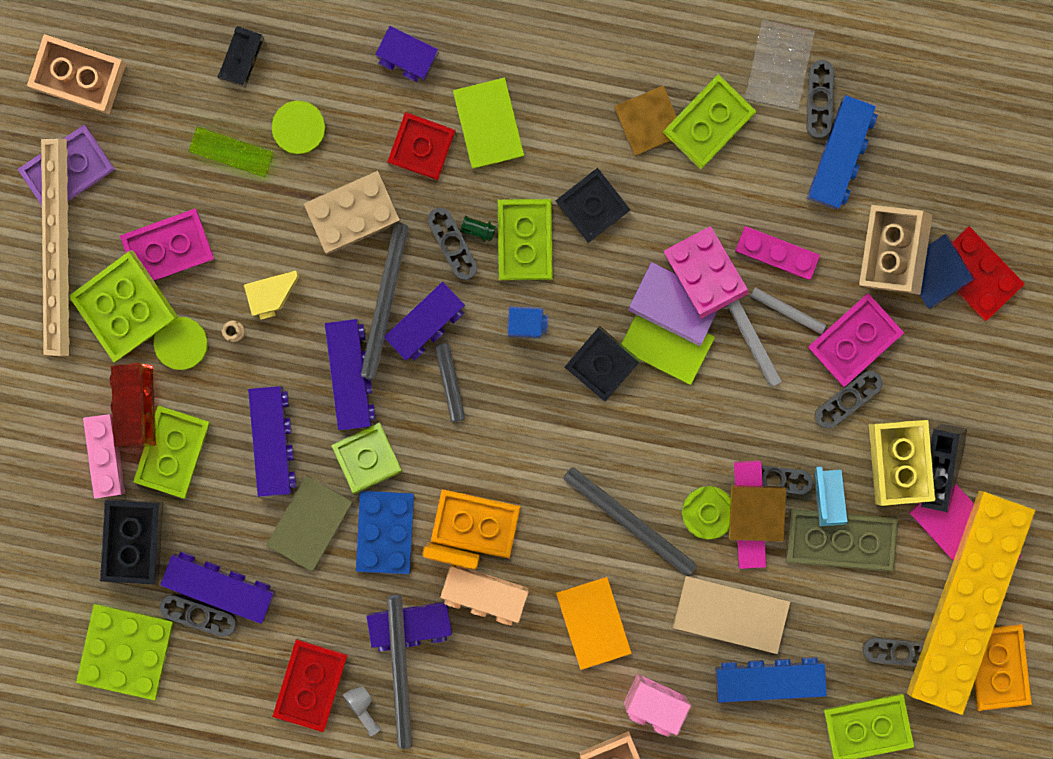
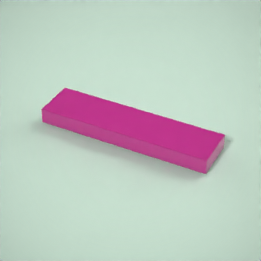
(750, 553)

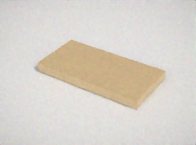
(731, 614)

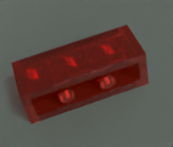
(133, 405)

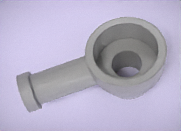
(358, 701)

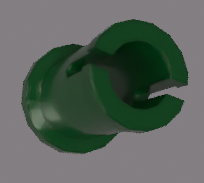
(478, 228)

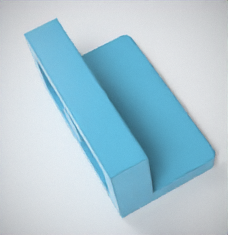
(830, 497)

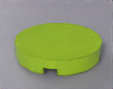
(298, 127)
(181, 344)
(707, 512)

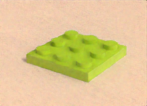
(123, 306)
(124, 651)

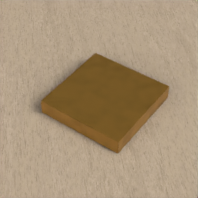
(646, 119)
(757, 513)

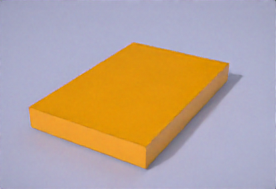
(475, 523)
(451, 555)
(593, 623)
(1003, 671)

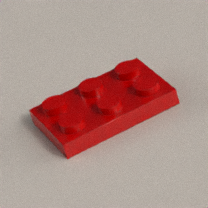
(993, 278)
(309, 685)

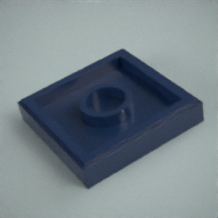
(943, 272)

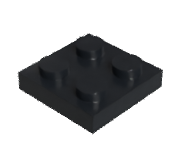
(592, 205)
(602, 363)

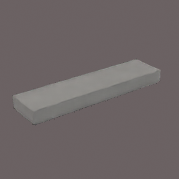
(754, 343)

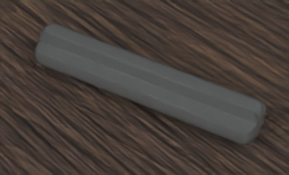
(450, 382)

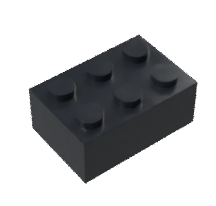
(131, 541)

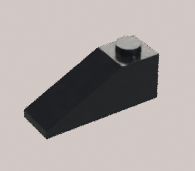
(946, 456)

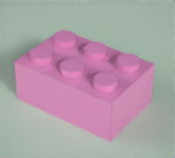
(656, 705)

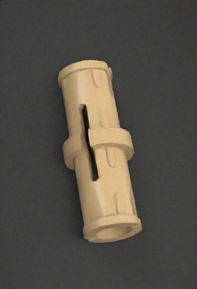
(239, 329)

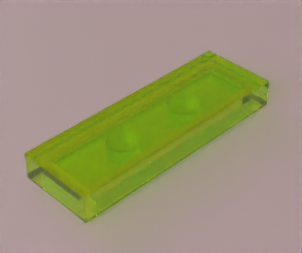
(231, 152)

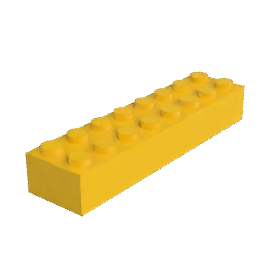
(970, 602)

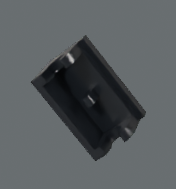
(241, 56)

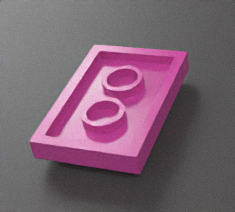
(170, 245)
(706, 272)
(855, 340)

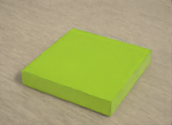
(366, 458)

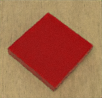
(421, 146)

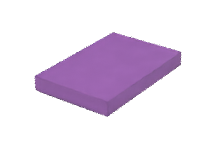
(85, 165)
(666, 304)

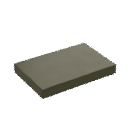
(309, 523)

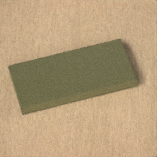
(860, 544)

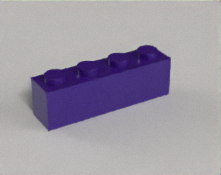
(346, 365)
(270, 441)
(218, 588)

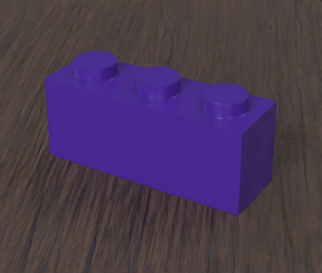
(425, 322)
(420, 623)

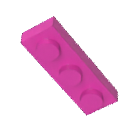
(777, 253)

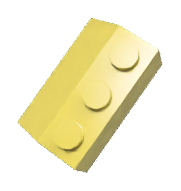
(901, 462)

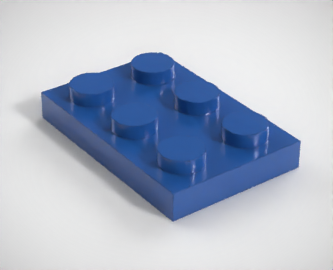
(385, 532)

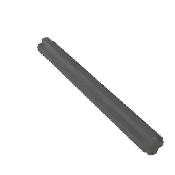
(384, 301)
(630, 521)
(399, 671)

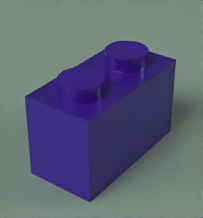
(406, 54)

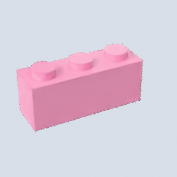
(103, 457)

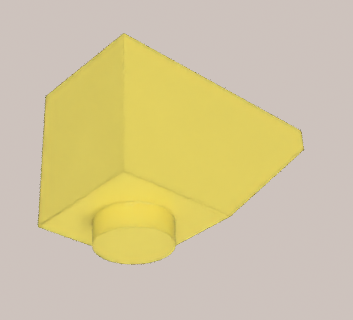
(270, 294)

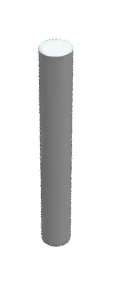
(787, 310)

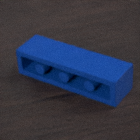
(841, 153)
(526, 322)
(770, 681)

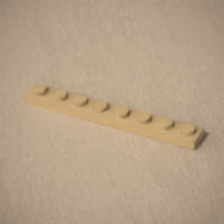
(55, 247)

